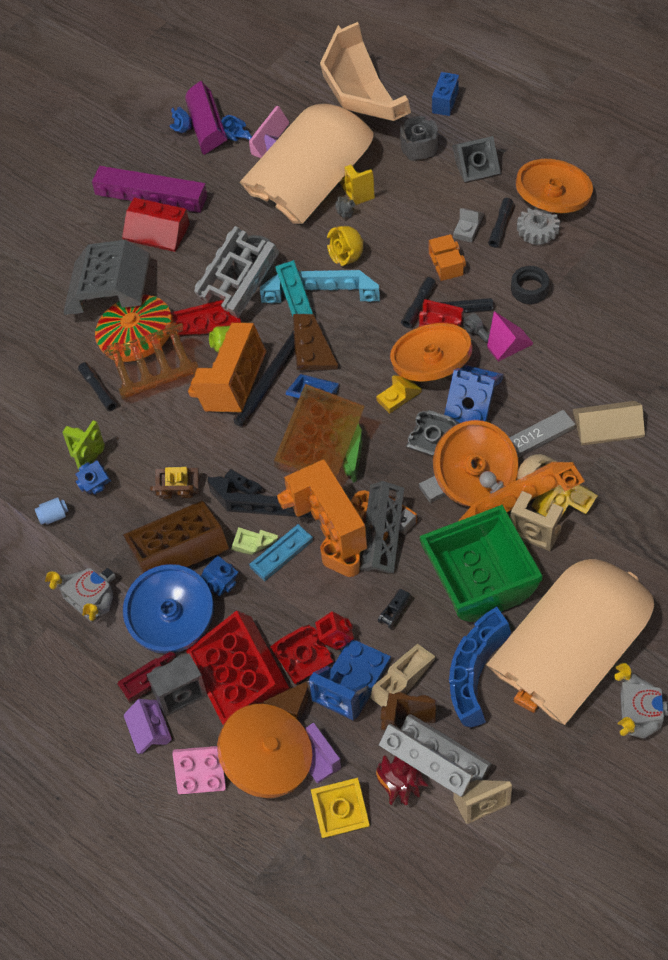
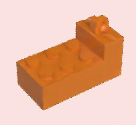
(233, 372)
(320, 492)

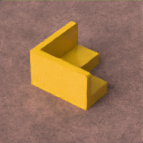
(358, 185)
(577, 497)

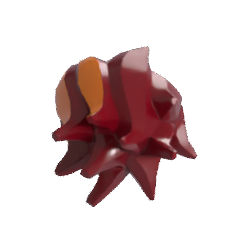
(399, 779)

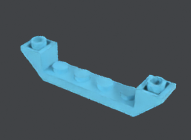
(325, 280)

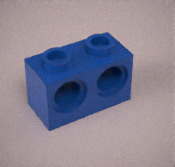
(445, 94)

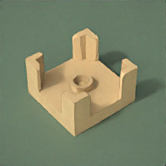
(534, 527)

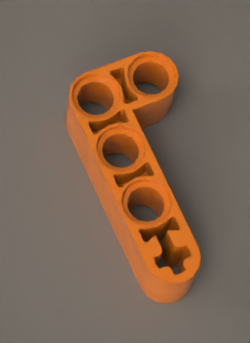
(335, 561)

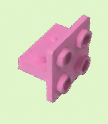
(198, 770)

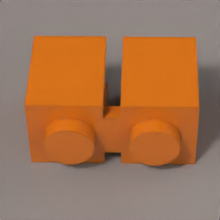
(446, 256)

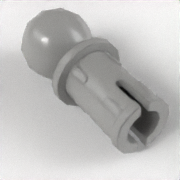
(488, 480)

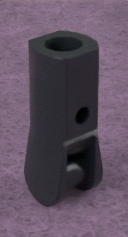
(241, 483)
(395, 607)

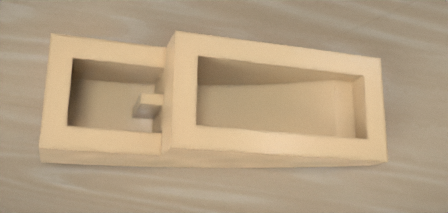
(402, 674)

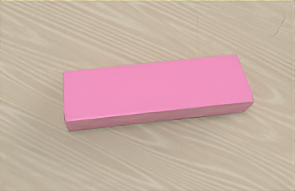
(273, 125)

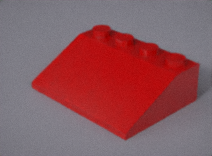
(236, 666)

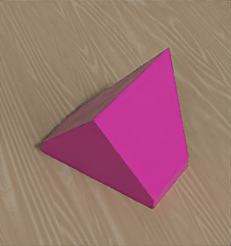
(506, 338)

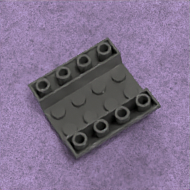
(108, 271)

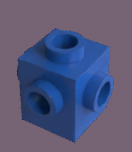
(99, 476)
(219, 576)

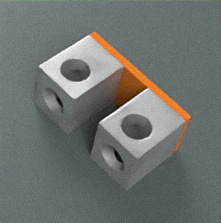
(407, 520)

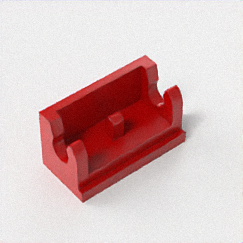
(438, 312)

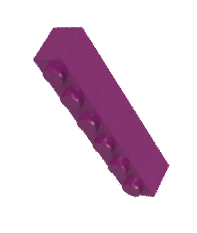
(155, 188)

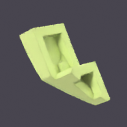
(252, 542)

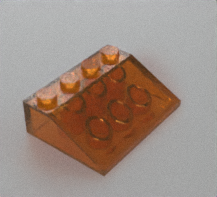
(318, 431)

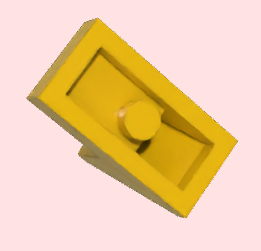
(398, 394)

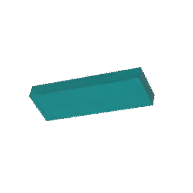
(293, 288)

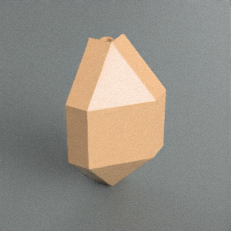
(354, 78)

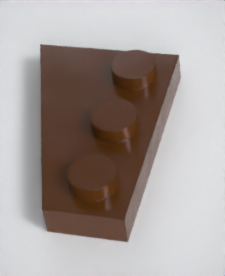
(310, 345)

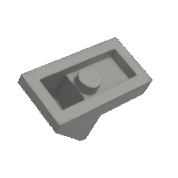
(468, 224)

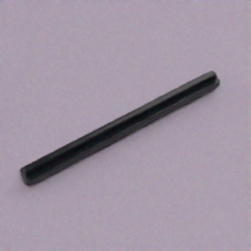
(265, 381)

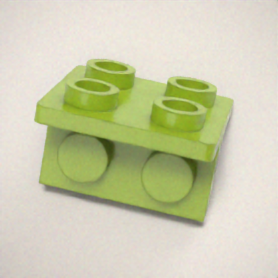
(84, 445)

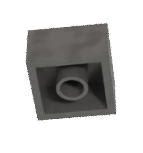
(177, 684)

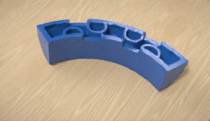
(469, 661)

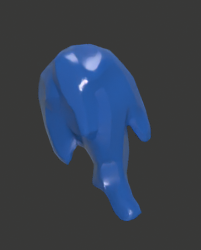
(182, 120)
(234, 128)

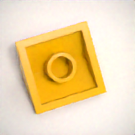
(339, 807)

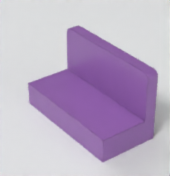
(146, 724)
(324, 759)

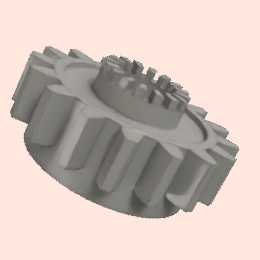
(538, 226)

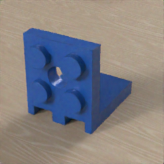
(471, 383)

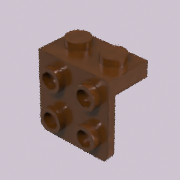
(184, 491)
(401, 705)

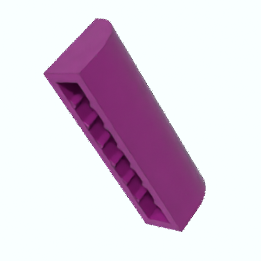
(205, 117)

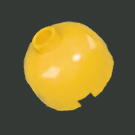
(344, 245)

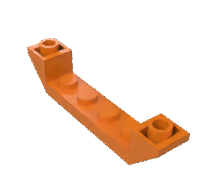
(535, 483)

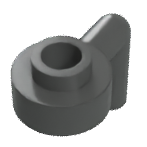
(474, 325)

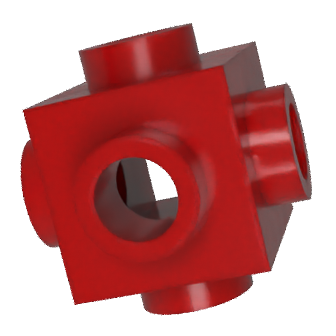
(334, 630)

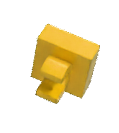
(176, 476)

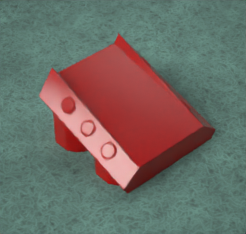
(302, 653)

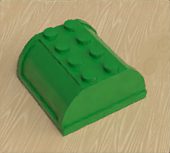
(482, 563)

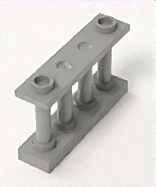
(434, 754)

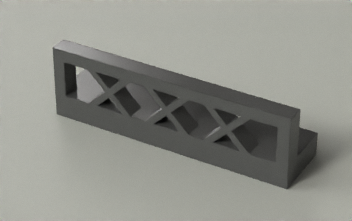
(375, 525)

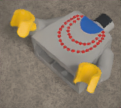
(85, 590)
(640, 704)

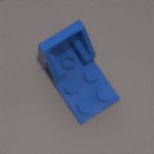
(350, 680)

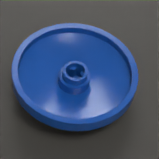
(168, 609)

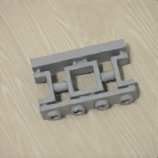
(248, 279)

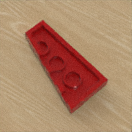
(203, 318)

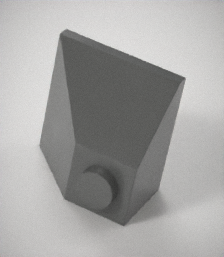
(476, 158)

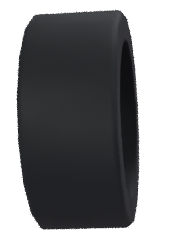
(532, 273)

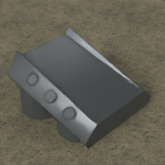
(428, 431)

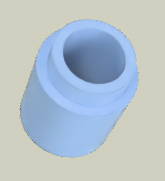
(51, 511)

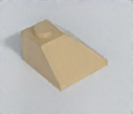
(483, 798)

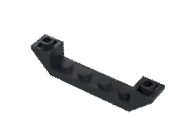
(246, 503)

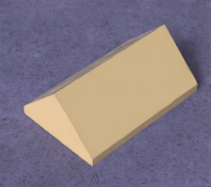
(609, 422)

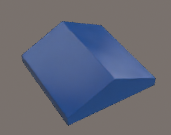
(298, 385)

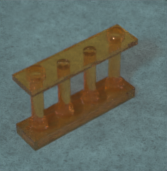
(166, 374)

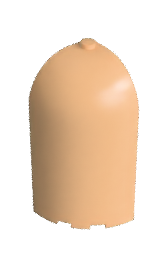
(308, 160)
(574, 636)

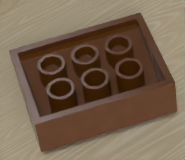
(177, 539)

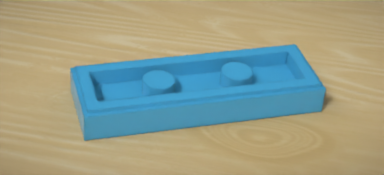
(281, 552)

